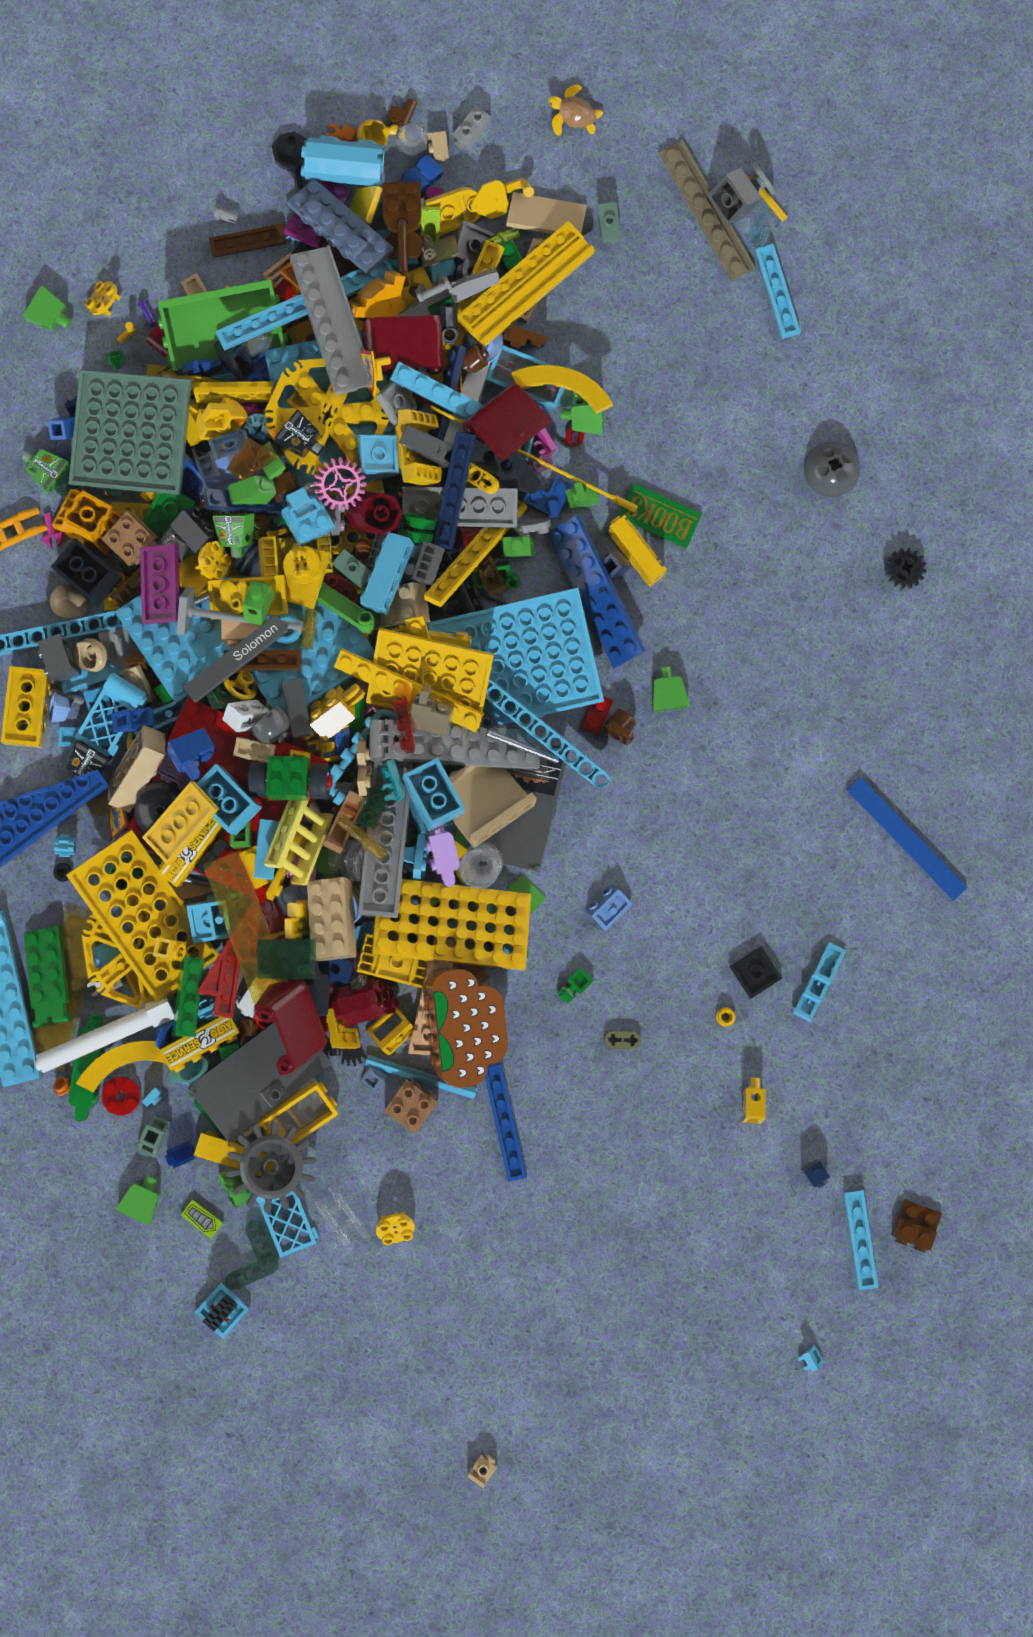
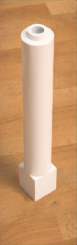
(152, 1014)

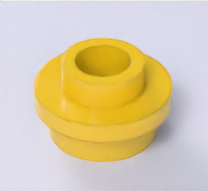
(730, 1012)

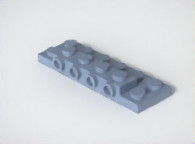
(340, 226)

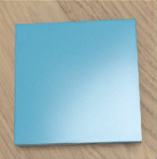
(378, 454)

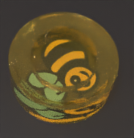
(98, 807)

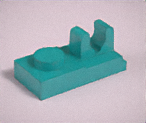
(394, 784)

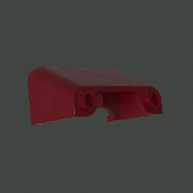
(406, 340)
(297, 1022)

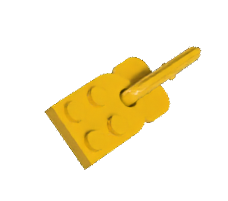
(488, 201)

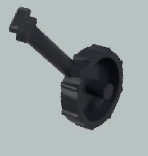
(288, 156)

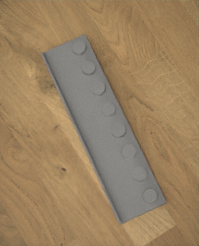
(331, 319)

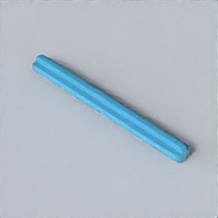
(418, 1075)

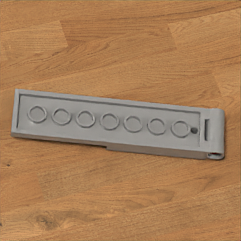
(457, 748)
(383, 878)

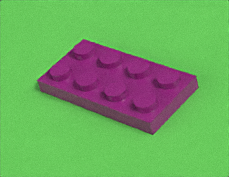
(304, 232)
(159, 584)

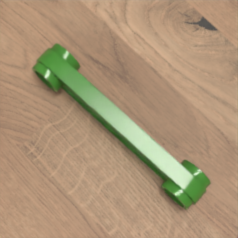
(346, 608)

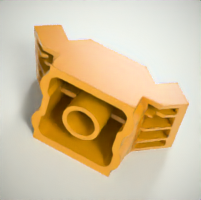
(380, 297)
(86, 520)

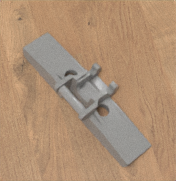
(457, 290)

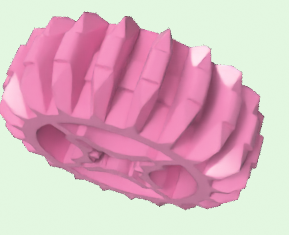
(331, 486)

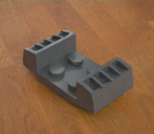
(422, 562)

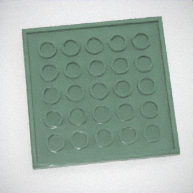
(130, 432)

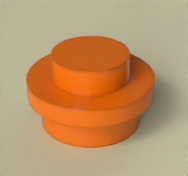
(62, 1086)

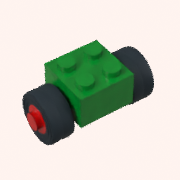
(289, 779)

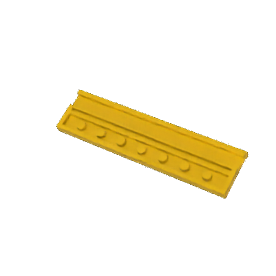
(525, 284)

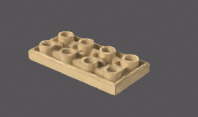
(544, 214)

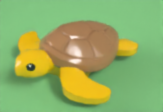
(573, 111)

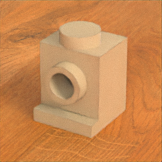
(438, 146)
(482, 1478)

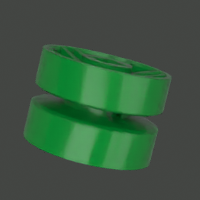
(417, 527)

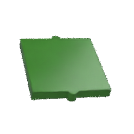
(522, 885)

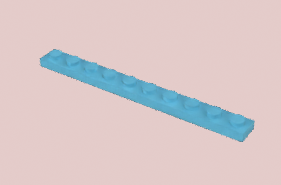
(289, 310)

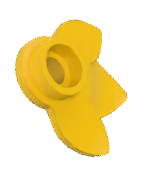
(230, 595)

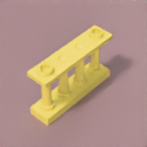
(284, 840)

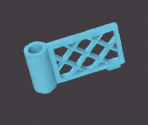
(119, 691)
(312, 1231)

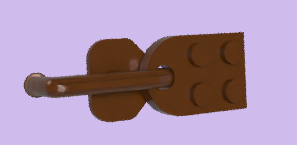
(401, 208)

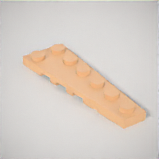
(419, 1037)

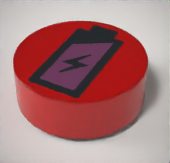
(574, 438)

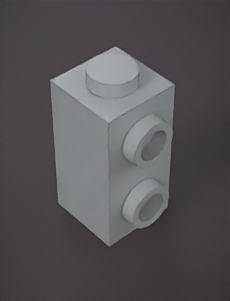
(471, 128)

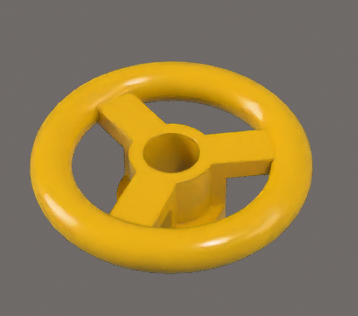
(242, 682)

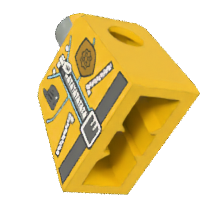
(754, 1110)

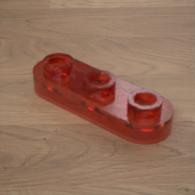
(404, 725)

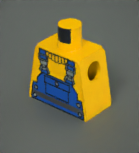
(332, 747)

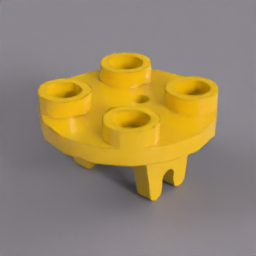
(102, 298)
(213, 561)
(303, 574)
(395, 1228)

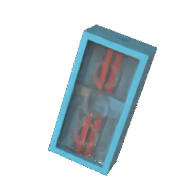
(513, 360)

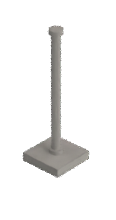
(188, 611)

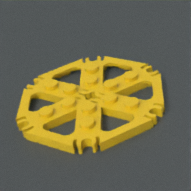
(315, 400)
(118, 965)

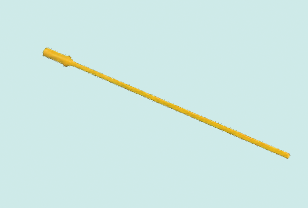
(615, 498)

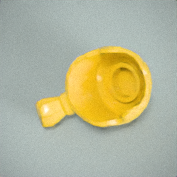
(376, 131)

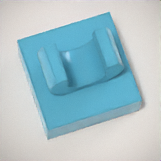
(812, 1358)

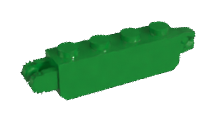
(79, 1096)

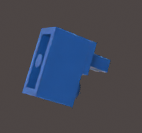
(190, 750)

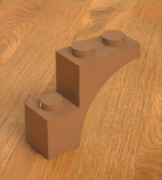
(351, 808)

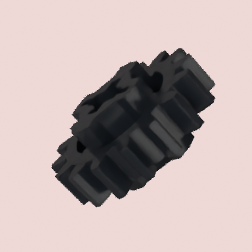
(907, 576)

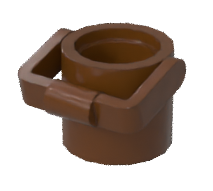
(620, 726)

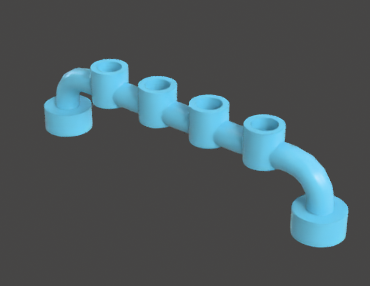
(348, 754)

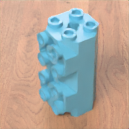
(343, 161)

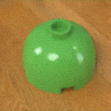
(229, 1184)

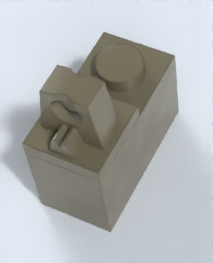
(429, 715)

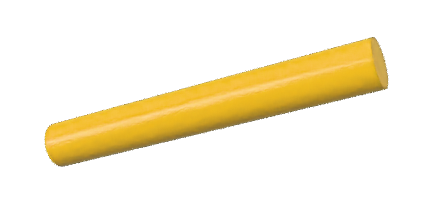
(772, 204)

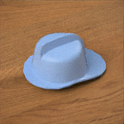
(58, 708)

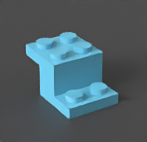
(206, 921)

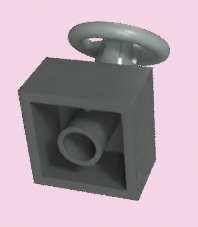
(738, 195)

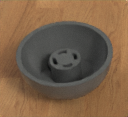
(829, 479)

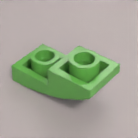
(276, 467)

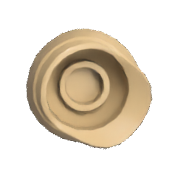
(68, 602)
(90, 655)

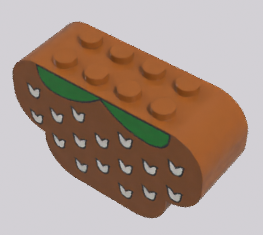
(464, 1026)

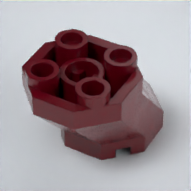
(374, 513)
(368, 1003)

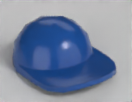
(164, 1034)

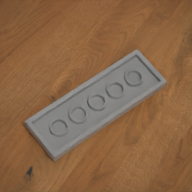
(477, 507)

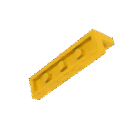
(238, 391)

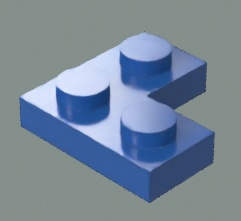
(551, 501)

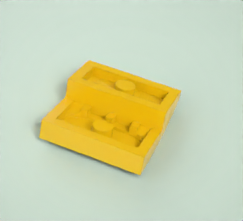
(191, 576)

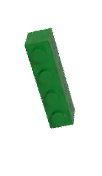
(187, 998)

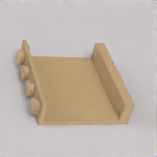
(489, 799)

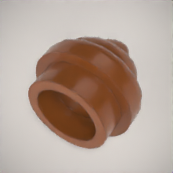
(362, 549)

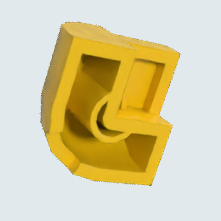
(220, 419)

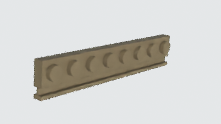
(695, 191)

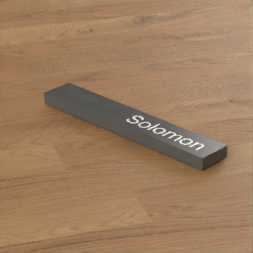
(235, 658)

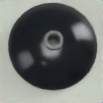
(150, 799)

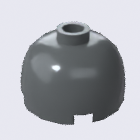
(272, 727)

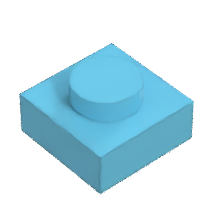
(153, 1097)

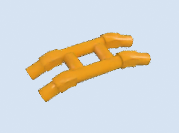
(22, 534)

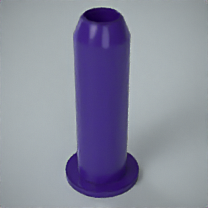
(147, 312)

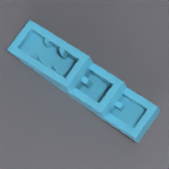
(819, 981)

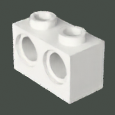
(244, 714)

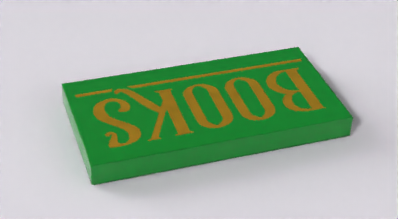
(661, 516)

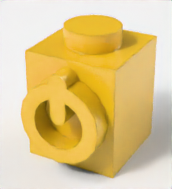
(170, 949)

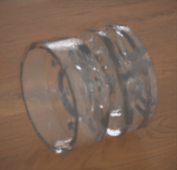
(349, 862)
(481, 875)

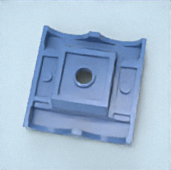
(214, 463)

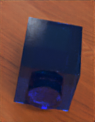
(180, 1154)

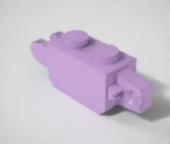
(444, 854)

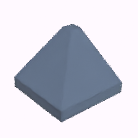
(375, 1076)

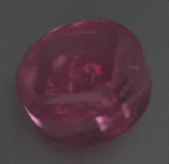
(539, 467)

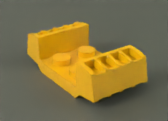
(414, 467)
(274, 550)
(393, 968)

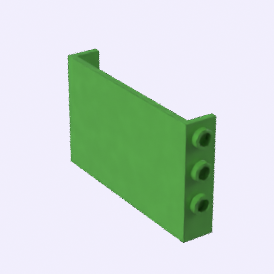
(193, 319)

